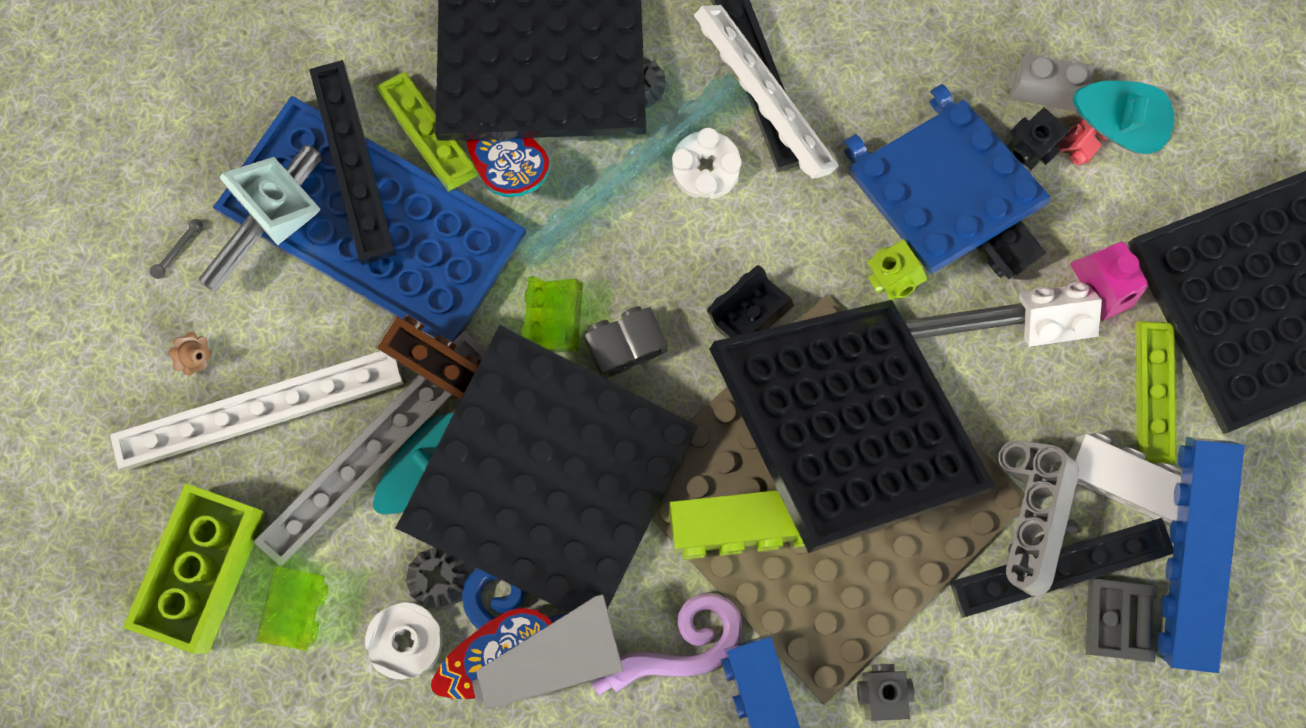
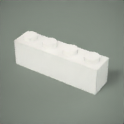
(1126, 476)

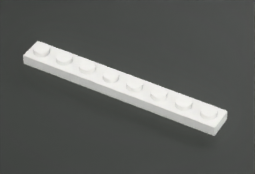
(255, 410)

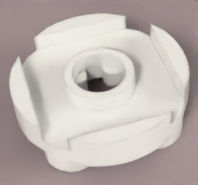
(704, 183)
(384, 650)

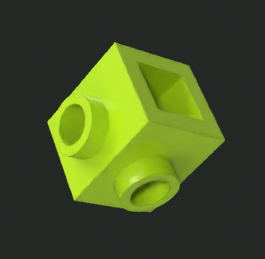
(896, 271)

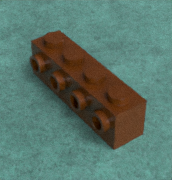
(428, 356)

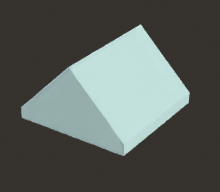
(271, 197)

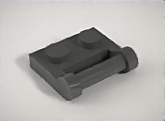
(1109, 620)

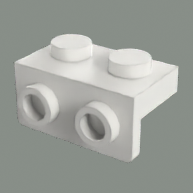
(1061, 314)

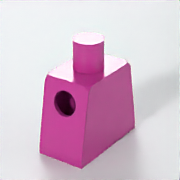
(1114, 276)

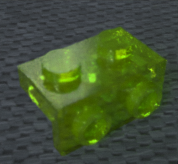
(553, 313)
(292, 608)

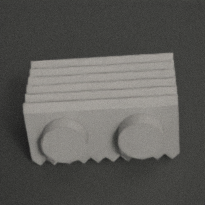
(1049, 81)

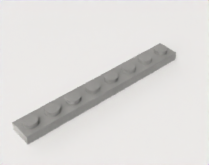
(357, 462)

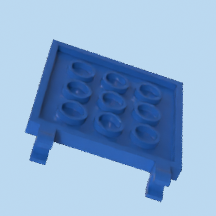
(946, 183)

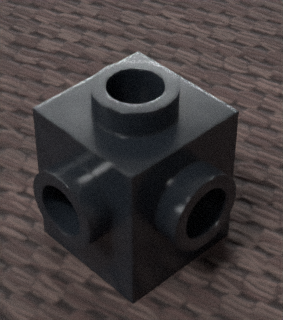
(1037, 139)

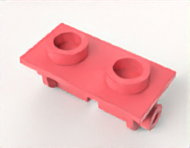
(1081, 142)

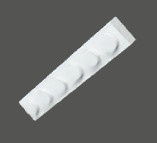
(764, 88)

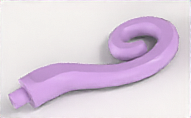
(652, 663)

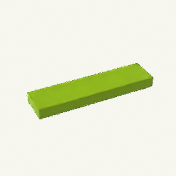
(418, 122)
(1156, 392)

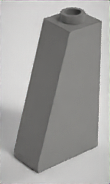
(557, 657)

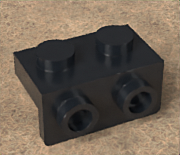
(1013, 251)
(749, 305)

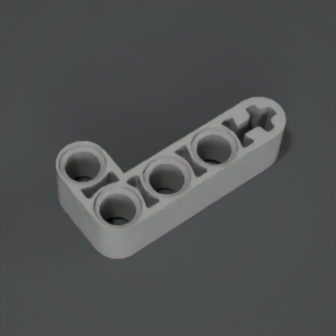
(1034, 519)

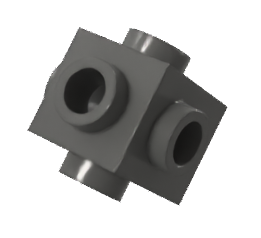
(895, 704)

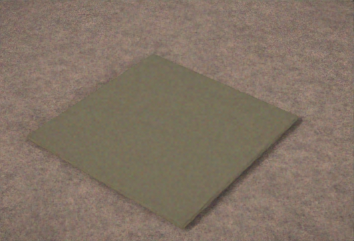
(845, 600)

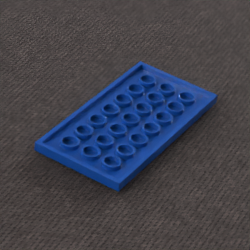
(443, 240)

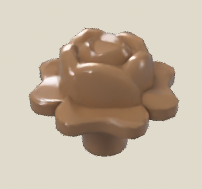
(189, 353)

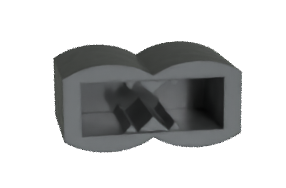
(626, 341)

